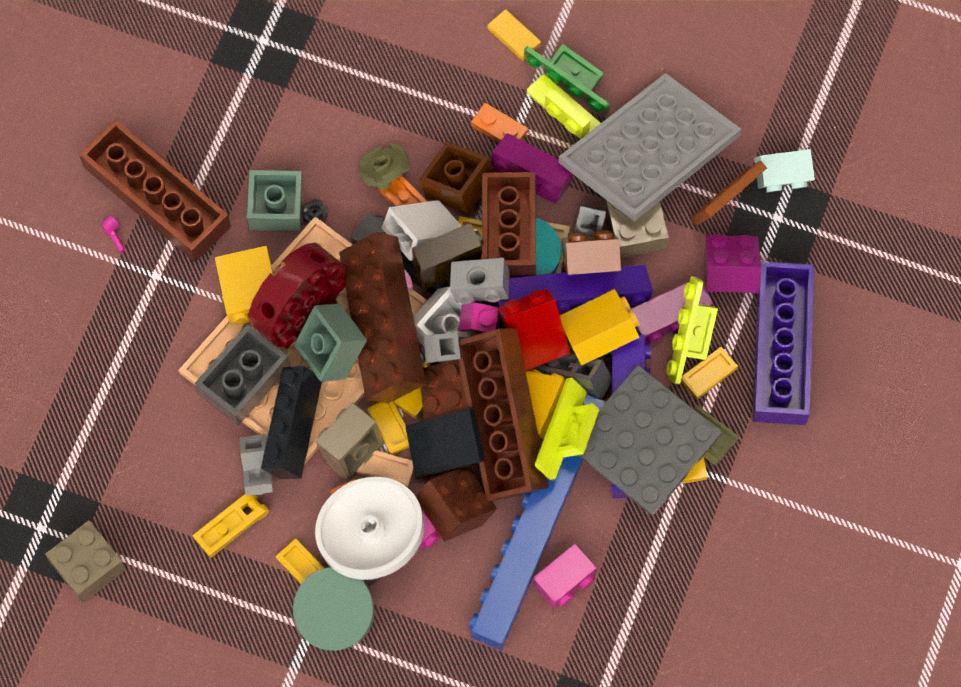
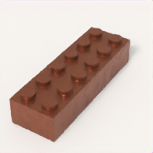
(155, 190)
(384, 315)
(504, 412)

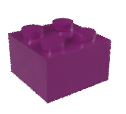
(732, 263)

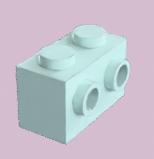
(786, 169)

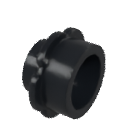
(315, 205)

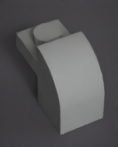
(443, 346)
(255, 479)

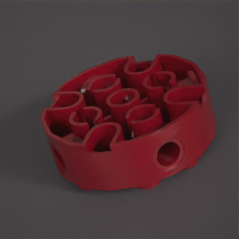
(287, 299)

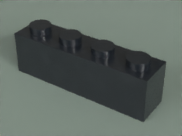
(291, 423)

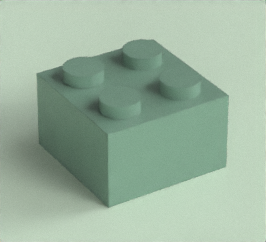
(275, 200)
(330, 342)

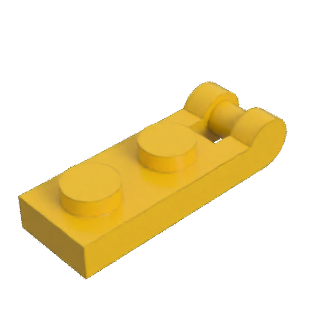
(230, 524)

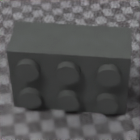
(242, 375)

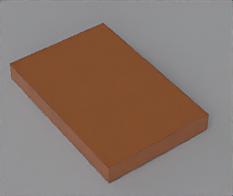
(728, 193)

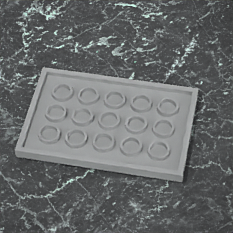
(649, 146)

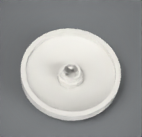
(369, 528)

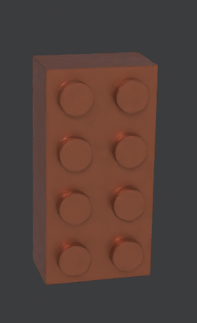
(510, 220)

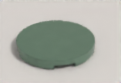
(333, 610)

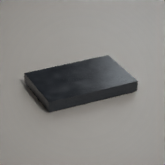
(445, 443)

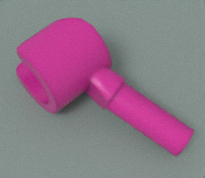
(109, 226)

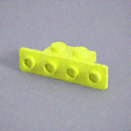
(562, 107)
(694, 330)
(568, 429)

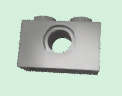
(468, 273)

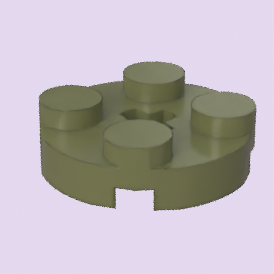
(383, 166)

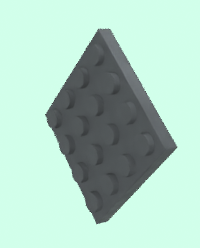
(647, 440)

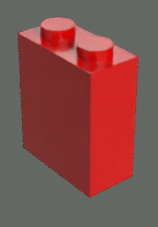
(537, 326)

